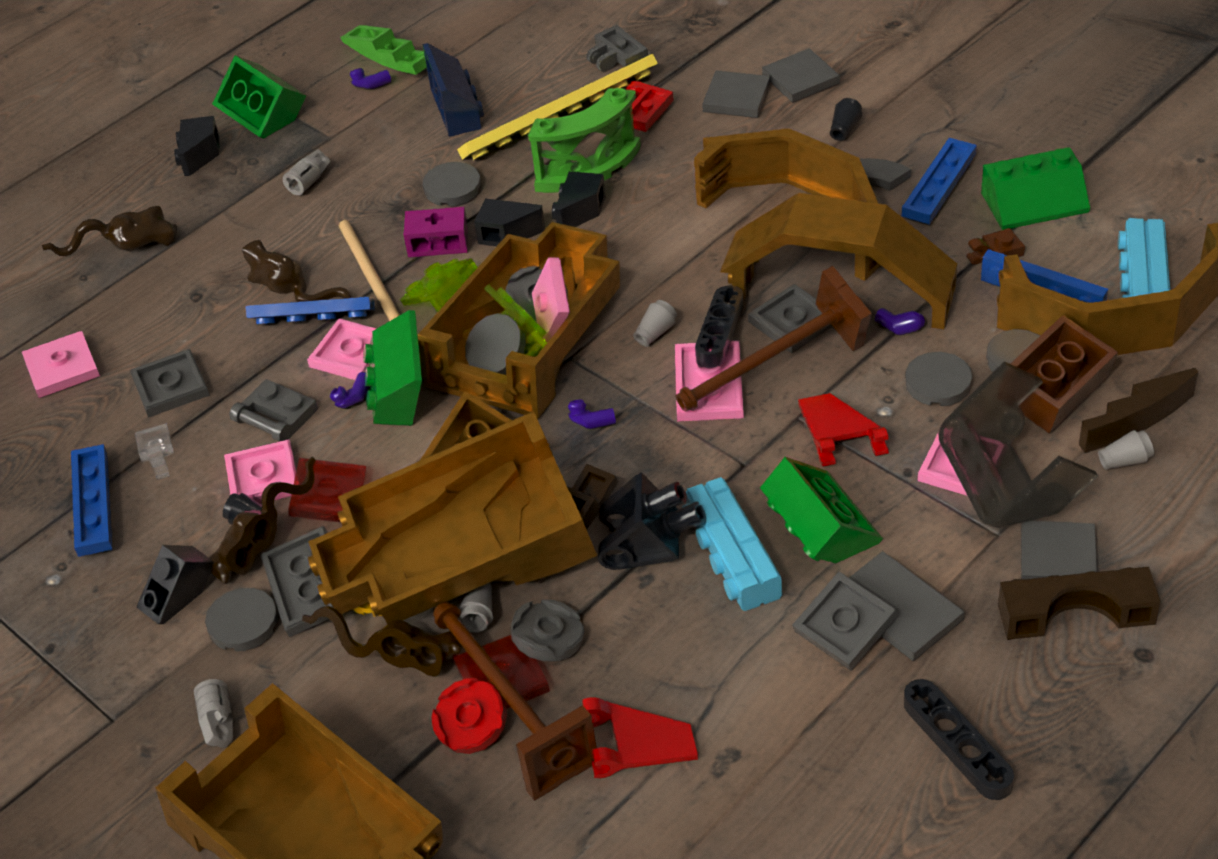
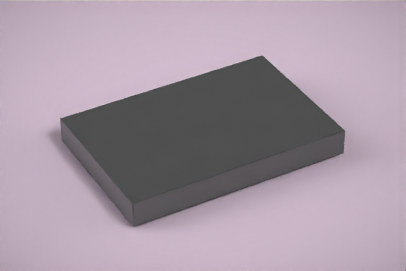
(294, 582)
(921, 610)

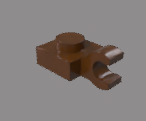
(1001, 241)

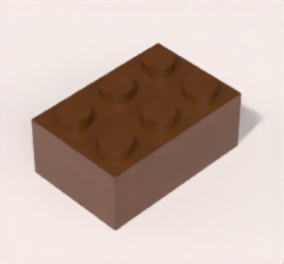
(1070, 367)

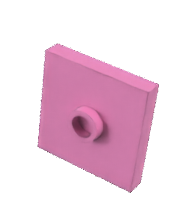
(550, 298)
(60, 364)

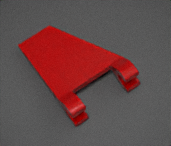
(835, 421)
(639, 738)

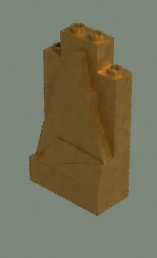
(528, 379)
(453, 525)
(294, 795)

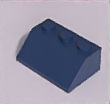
(452, 92)

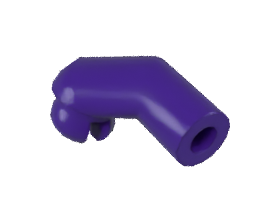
(369, 82)
(900, 323)
(352, 396)
(587, 418)

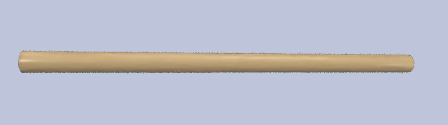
(369, 271)

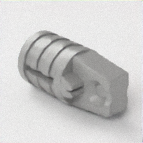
(309, 168)
(214, 712)

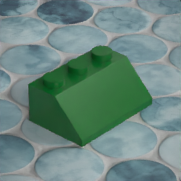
(257, 98)
(1035, 188)
(393, 371)
(818, 512)

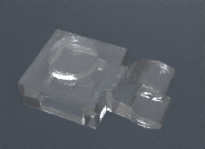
(153, 446)

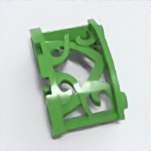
(609, 116)

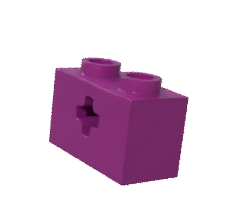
(436, 232)

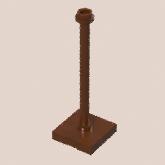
(838, 307)
(553, 750)

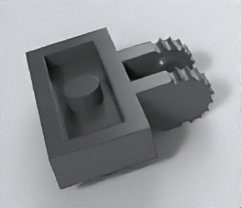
(615, 46)

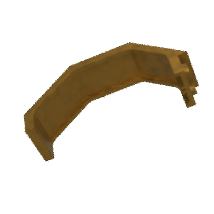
(782, 158)
(848, 228)
(1121, 323)

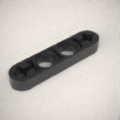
(722, 320)
(962, 735)

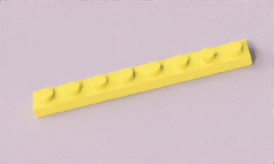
(569, 102)

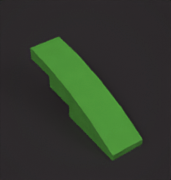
(385, 49)

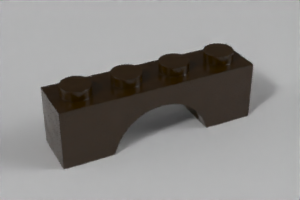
(1121, 595)

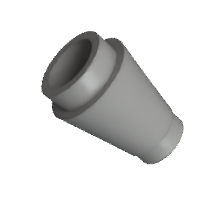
(656, 321)
(1126, 451)
(477, 609)

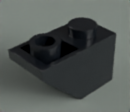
(197, 143)
(579, 198)
(507, 217)
(174, 581)

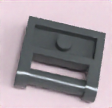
(277, 403)

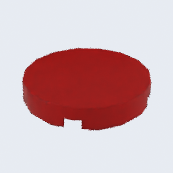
(469, 716)

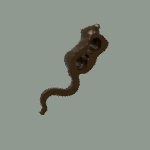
(124, 231)
(282, 274)
(254, 530)
(397, 643)

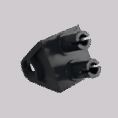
(649, 524)

